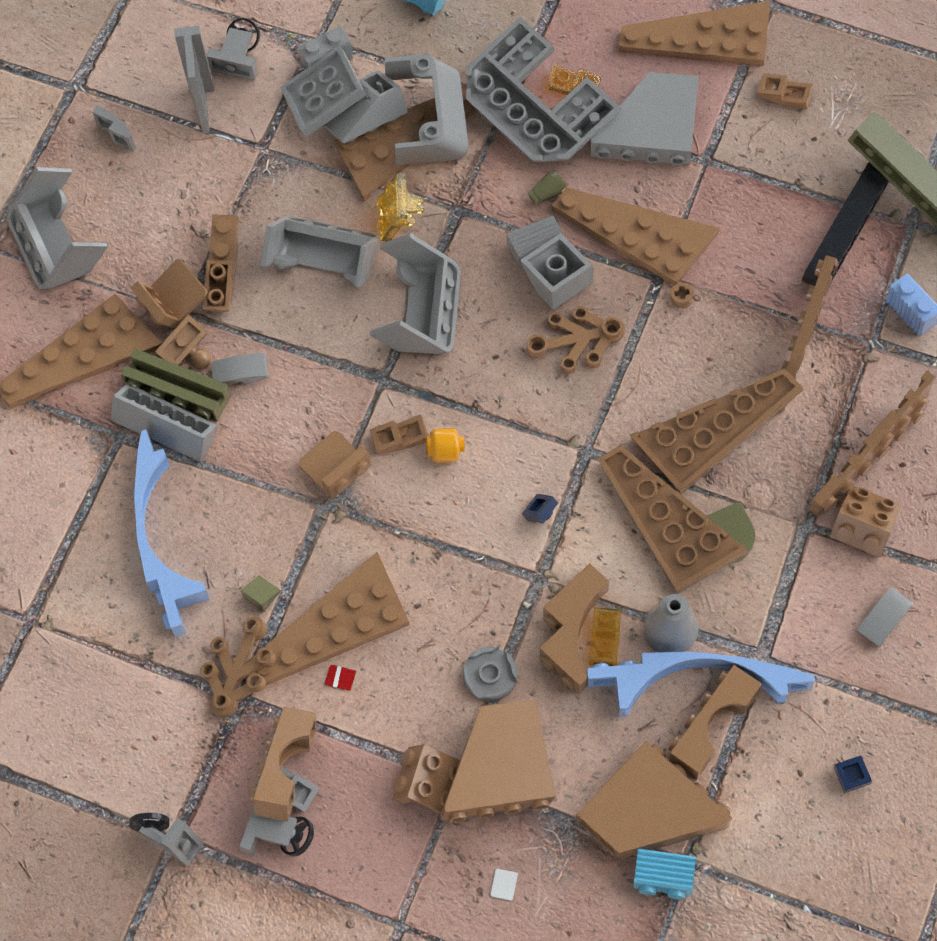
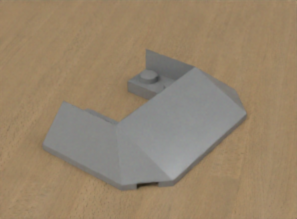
(519, 115)

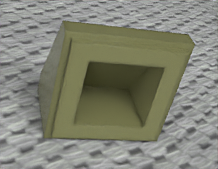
(260, 593)

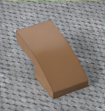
(787, 93)
(399, 436)

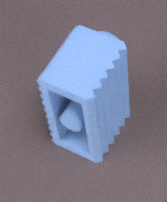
(912, 304)

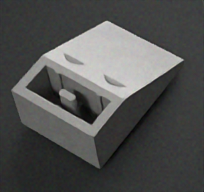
(380, 105)

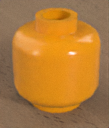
(444, 445)

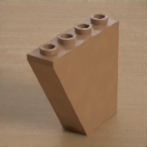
(501, 765)
(650, 806)

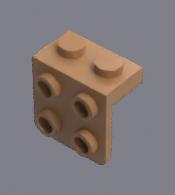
(171, 295)
(334, 464)
(865, 521)
(424, 777)

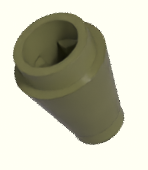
(547, 187)

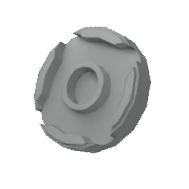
(490, 674)

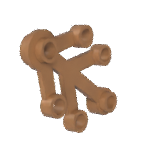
(579, 337)
(238, 669)

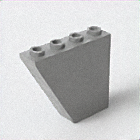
(653, 122)

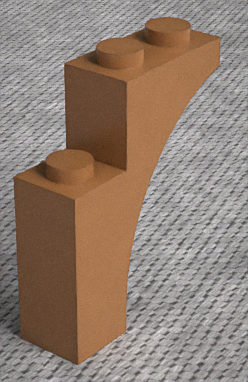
(567, 614)

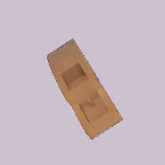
(221, 263)

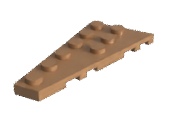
(83, 351)
(676, 530)

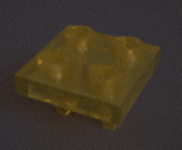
(397, 207)

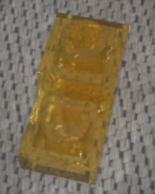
(565, 80)
(605, 636)

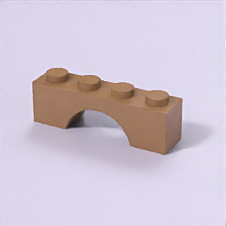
(734, 694)
(292, 736)

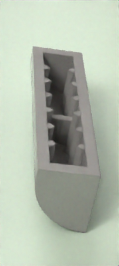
(163, 422)

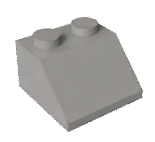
(557, 271)

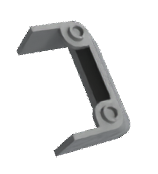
(438, 139)
(42, 235)
(321, 246)
(431, 298)

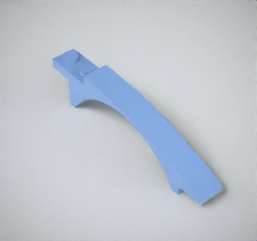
(170, 587)
(634, 678)

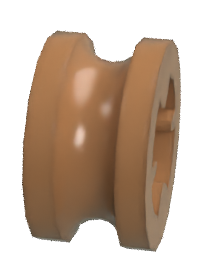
(688, 298)

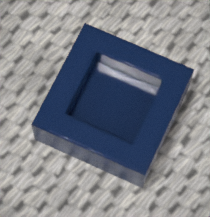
(540, 508)
(852, 774)

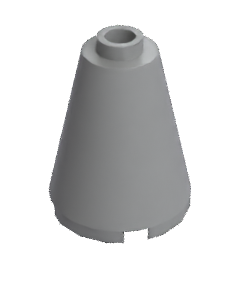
(671, 625)

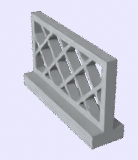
(196, 70)

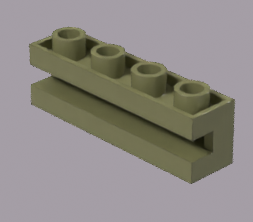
(177, 385)

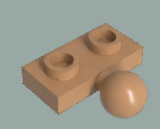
(183, 343)

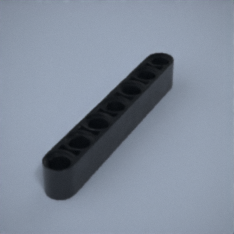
(849, 221)

